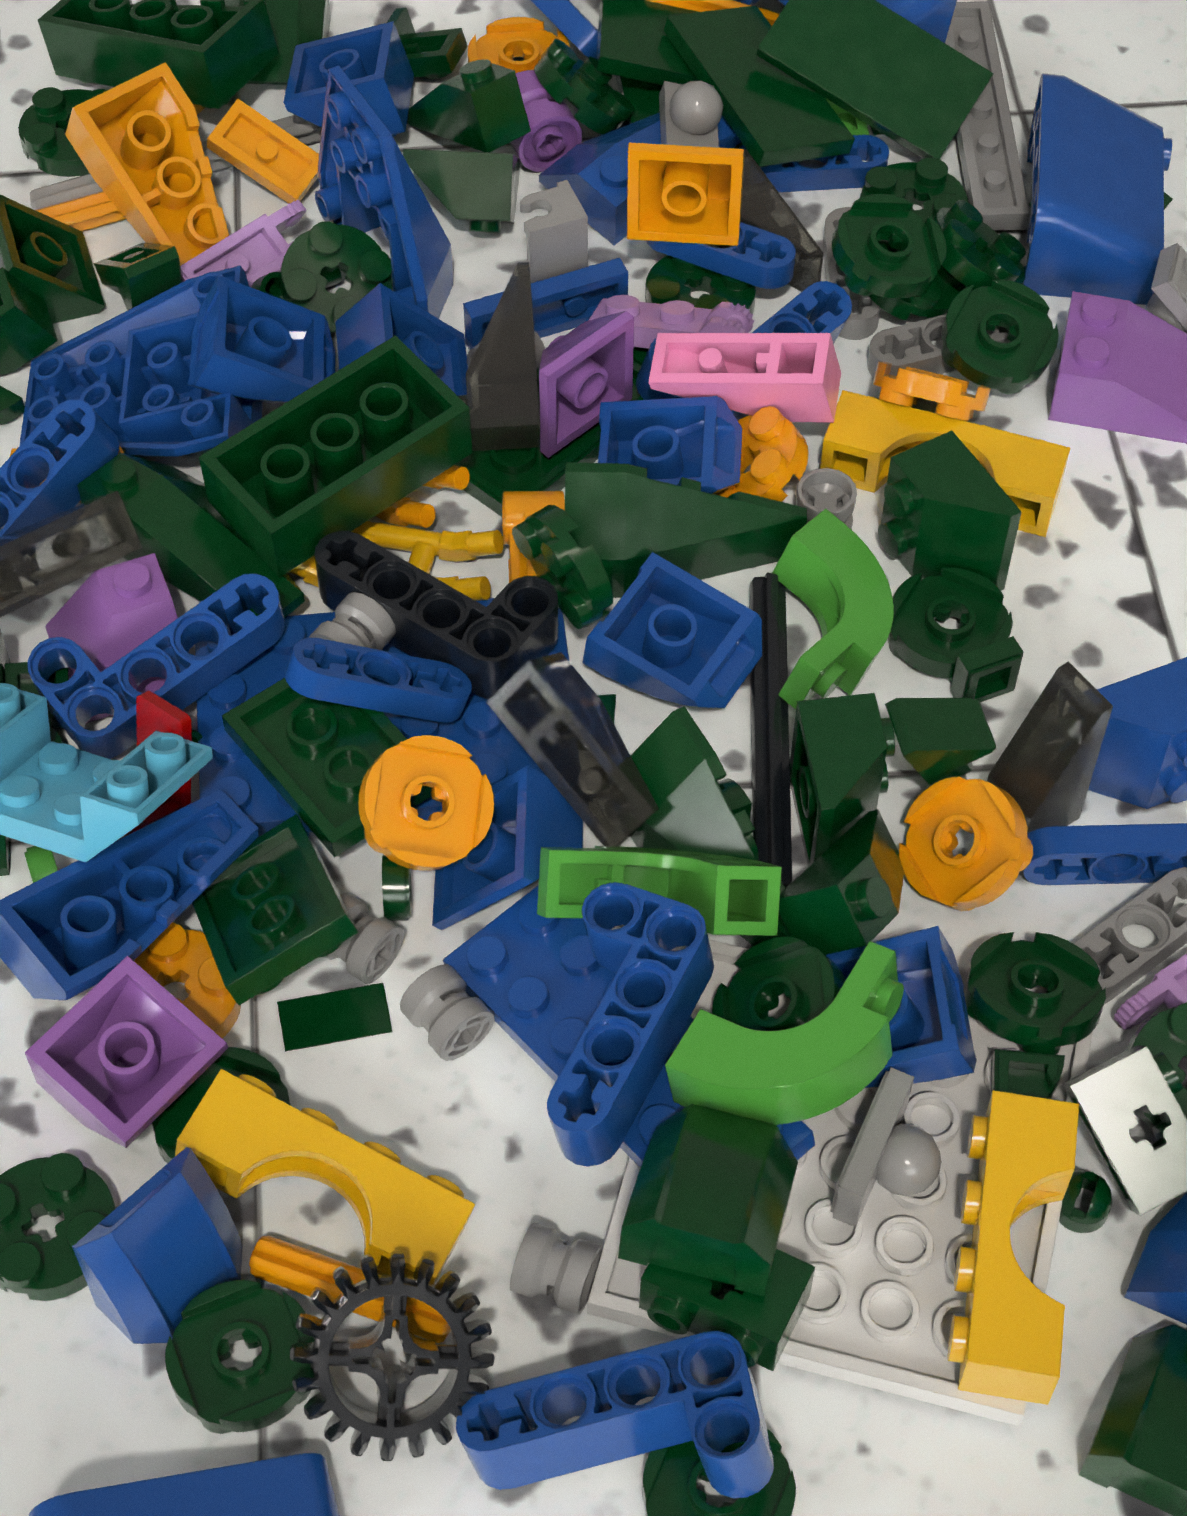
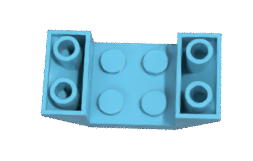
(77, 798)

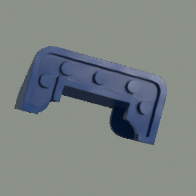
(1093, 195)

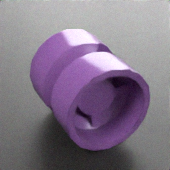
(551, 124)

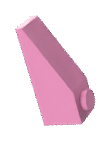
(752, 371)

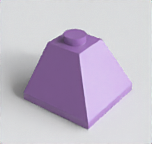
(580, 373)
(116, 614)
(123, 1054)

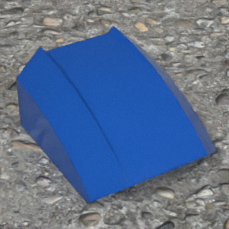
(258, 345)
(674, 439)
(676, 638)
(932, 1021)
(160, 1251)

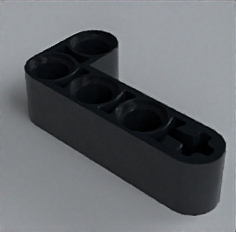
(439, 620)

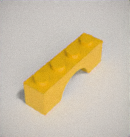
(874, 430)
(252, 1137)
(1010, 1327)

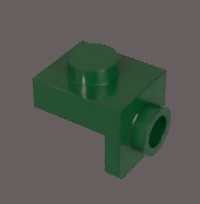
(430, 52)

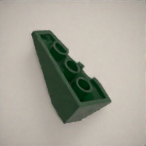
(697, 531)
(185, 532)
(692, 810)

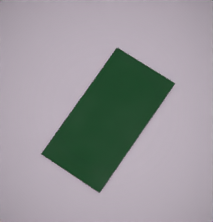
(334, 1017)

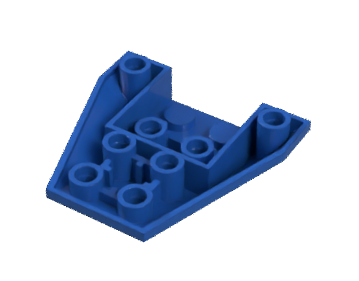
(372, 187)
(138, 377)

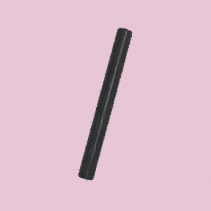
(771, 729)

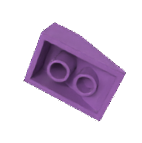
(1121, 370)

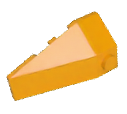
(151, 161)

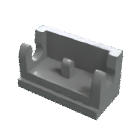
(559, 239)

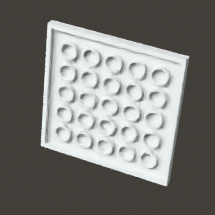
(887, 1285)

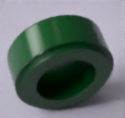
(396, 891)

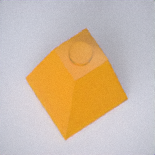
(684, 193)

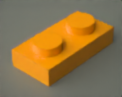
(265, 152)

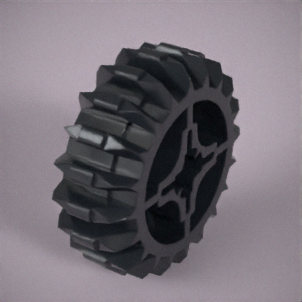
(358, 1351)

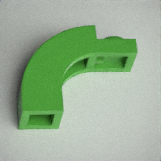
(850, 600)
(728, 891)
(797, 1069)

